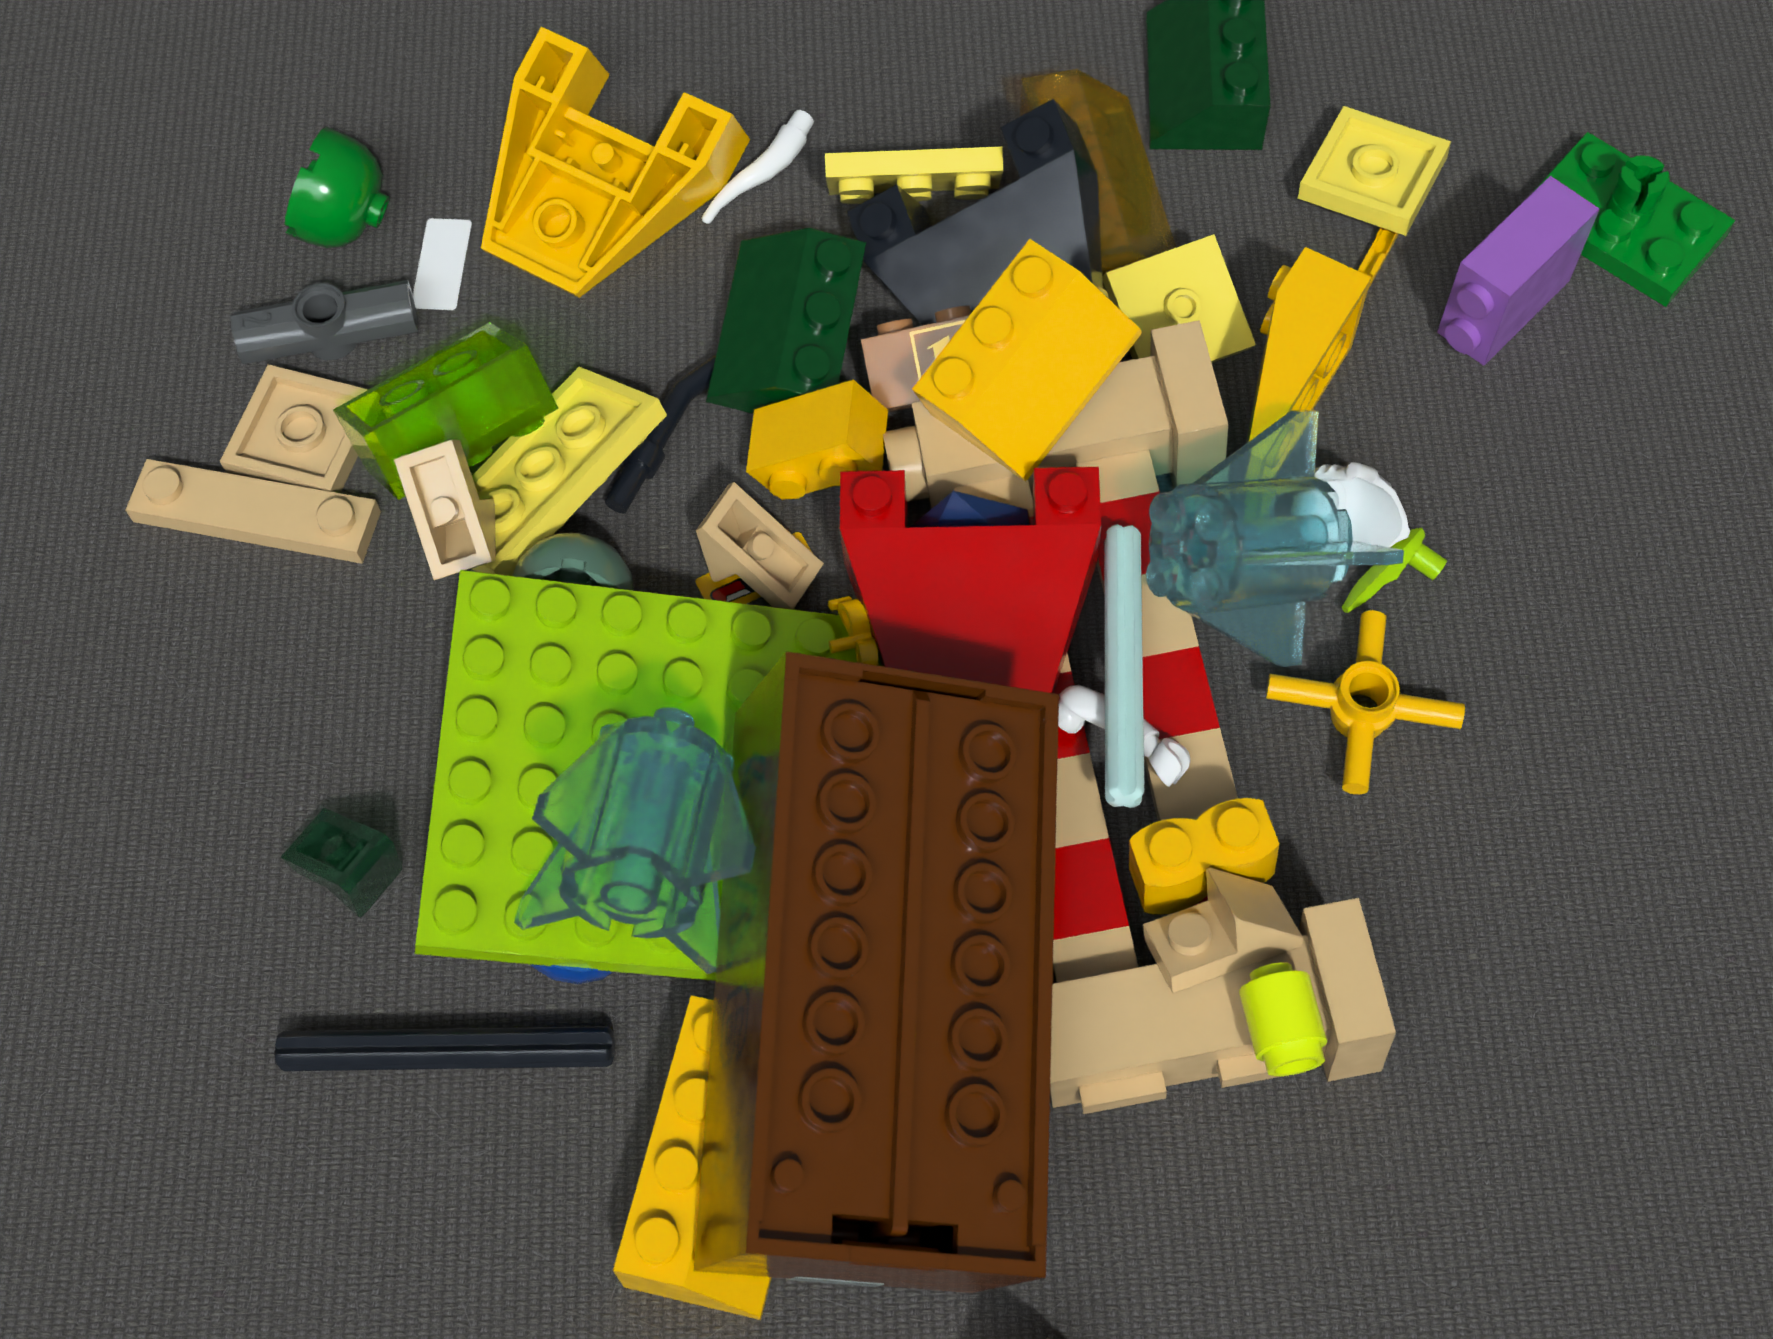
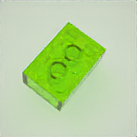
(464, 392)

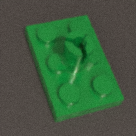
(1645, 225)

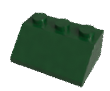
(1207, 75)
(785, 318)

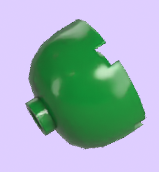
(336, 193)

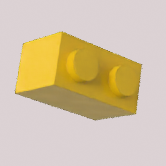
(814, 437)

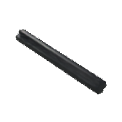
(445, 1048)

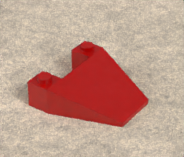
(973, 597)

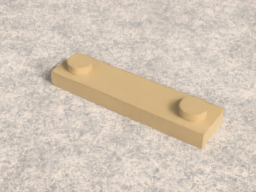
(254, 511)

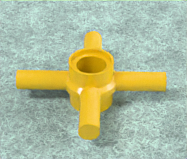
(1361, 723)

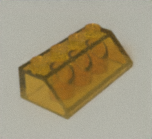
(1129, 201)

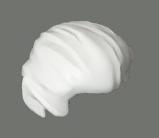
(1370, 503)

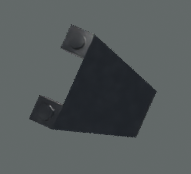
(971, 249)

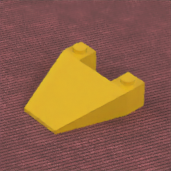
(582, 195)

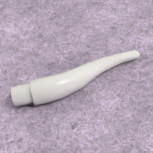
(770, 163)

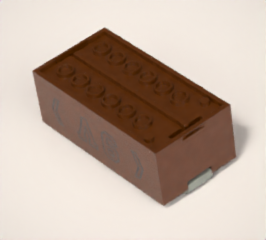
(885, 984)

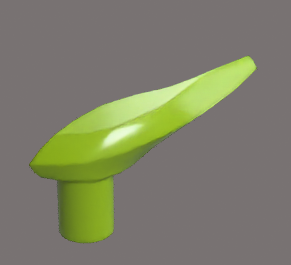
(1415, 554)

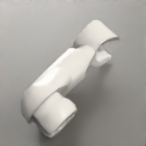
(1082, 703)

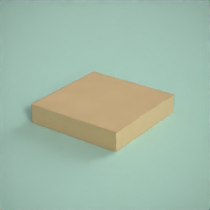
(293, 432)

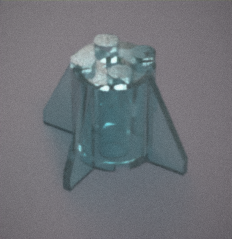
(1257, 541)
(643, 835)

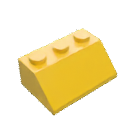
(1027, 360)

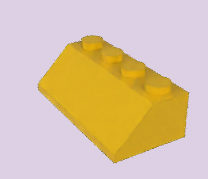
(663, 1216)

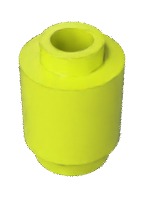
(1283, 1019)

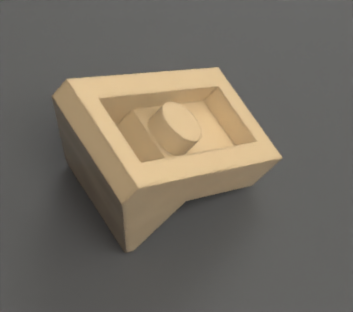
(446, 509)
(752, 544)
(1228, 932)

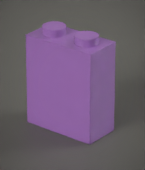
(1516, 270)

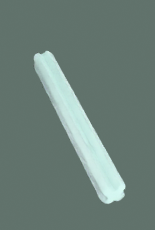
(1123, 667)

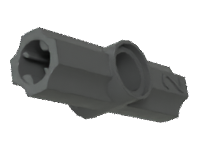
(324, 322)

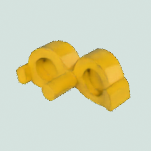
(858, 627)

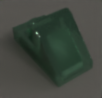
(345, 859)

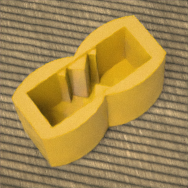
(1173, 854)

